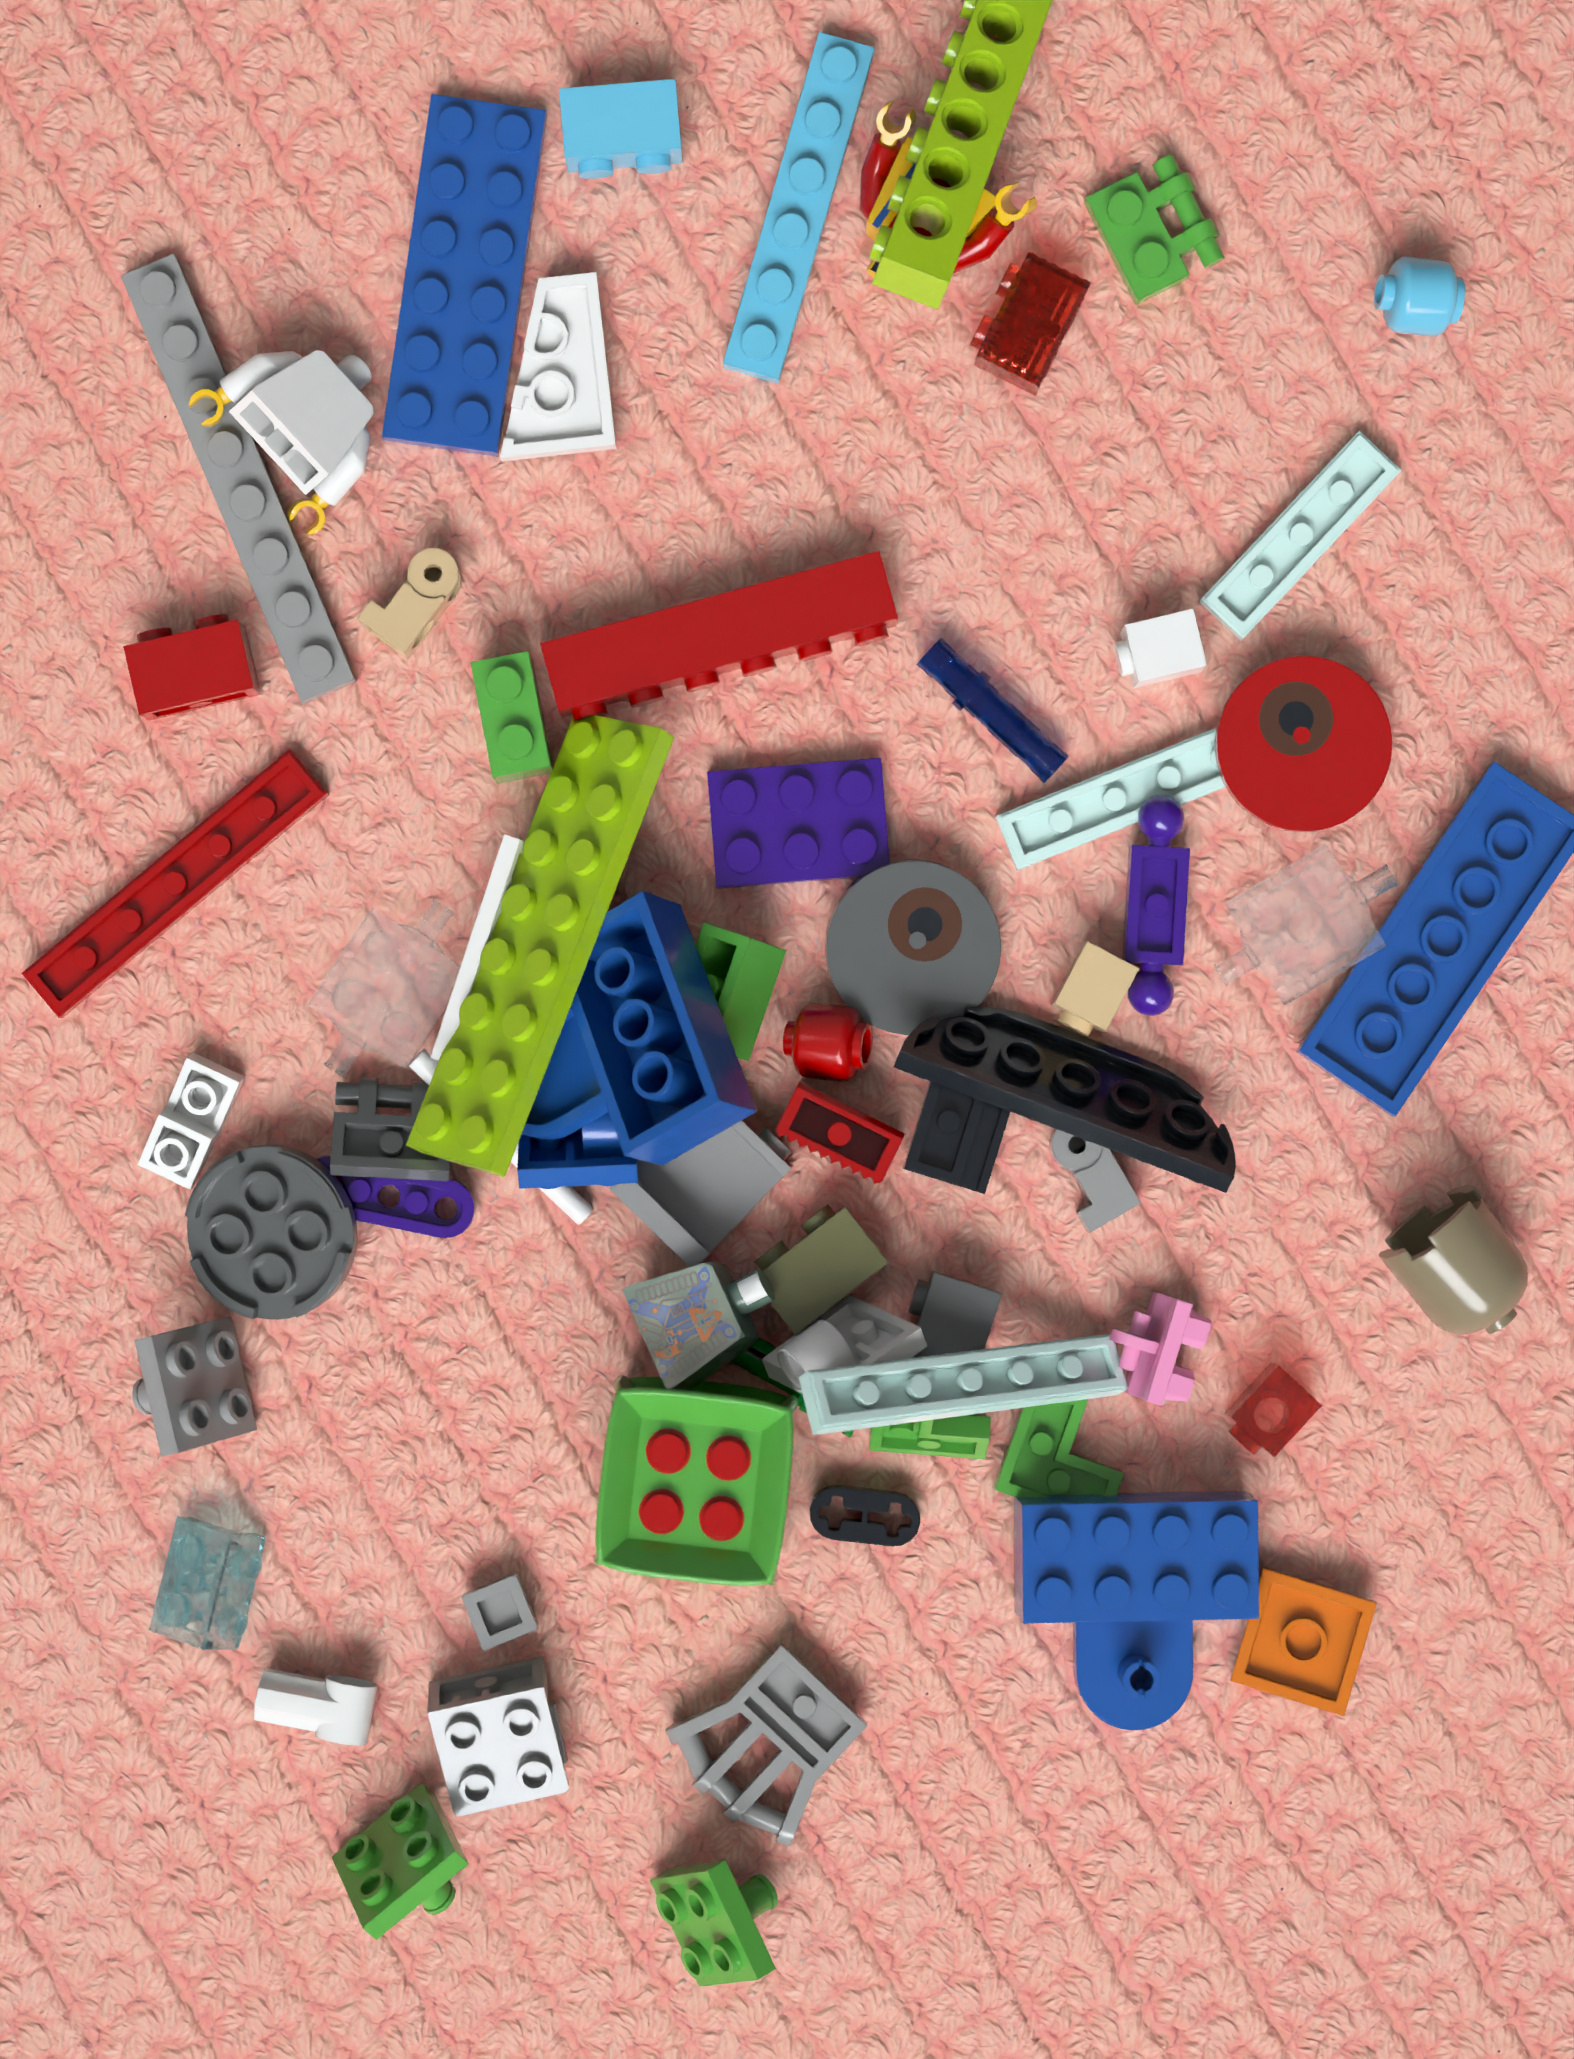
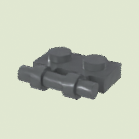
(376, 1143)

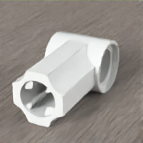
(332, 1707)

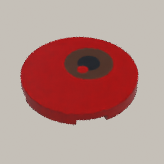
(1303, 744)

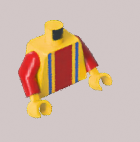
(879, 176)

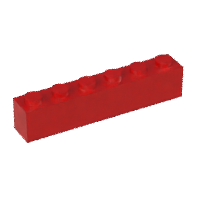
(720, 635)

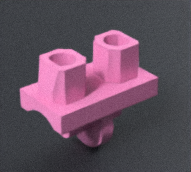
(1154, 1347)

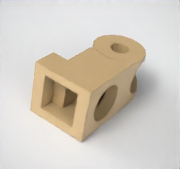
(418, 603)

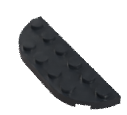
(1074, 1088)

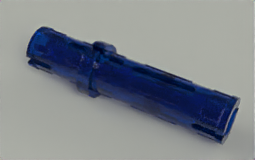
(992, 709)

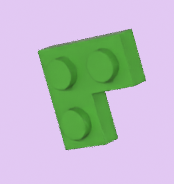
(948, 1437)
(1040, 1457)

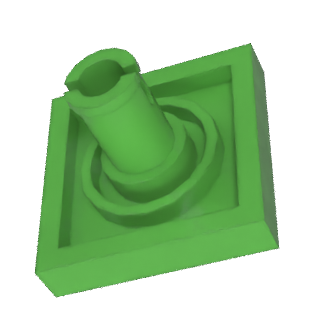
(401, 1863)
(716, 1921)

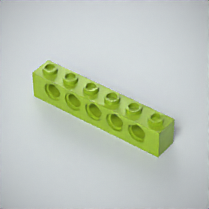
(924, 265)

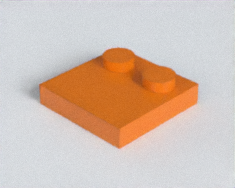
(1304, 1642)

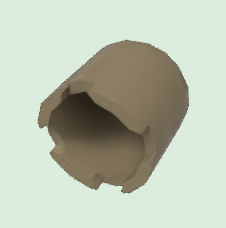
(1459, 1264)

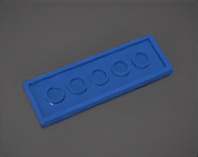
(464, 275)
(1442, 939)

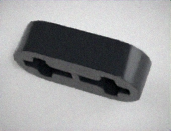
(862, 1529)

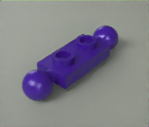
(1156, 905)

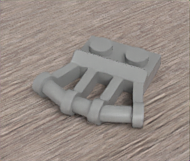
(796, 1714)

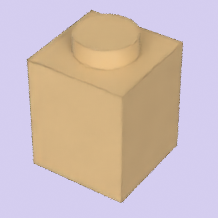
(1093, 989)

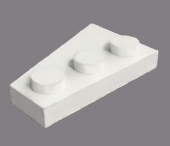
(563, 375)

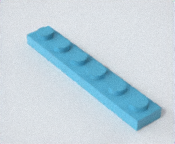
(798, 207)

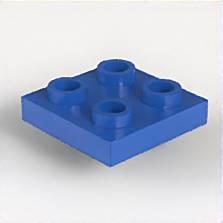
(579, 1159)

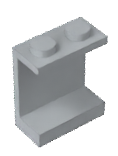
(706, 1190)

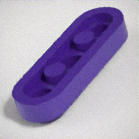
(416, 1207)

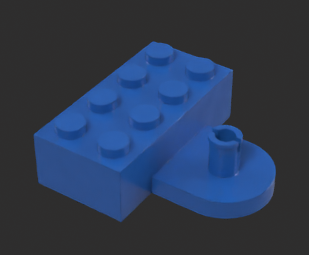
(643, 1042)
(1132, 1583)

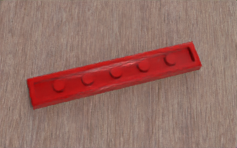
(175, 884)

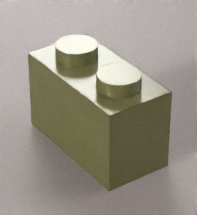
(819, 1267)

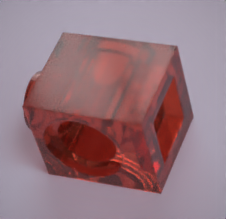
(1296, 1404)

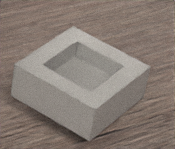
(500, 1611)

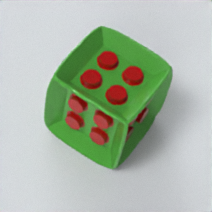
(695, 1482)

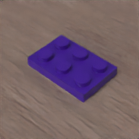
(798, 822)

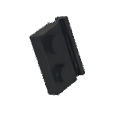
(956, 1138)

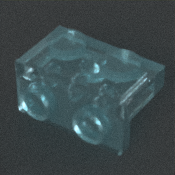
(207, 1585)

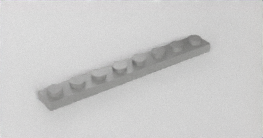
(239, 482)

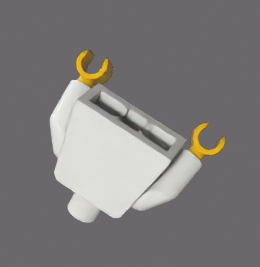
(304, 418)

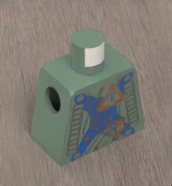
(697, 1319)

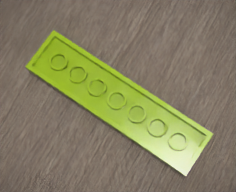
(540, 943)

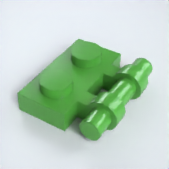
(1138, 238)

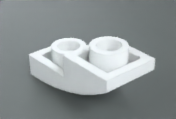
(191, 1120)

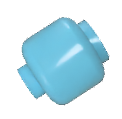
(1420, 296)

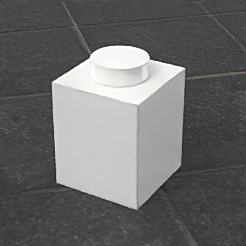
(1160, 649)

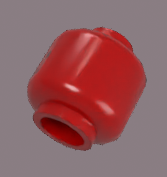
(828, 1042)

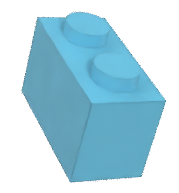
(621, 128)

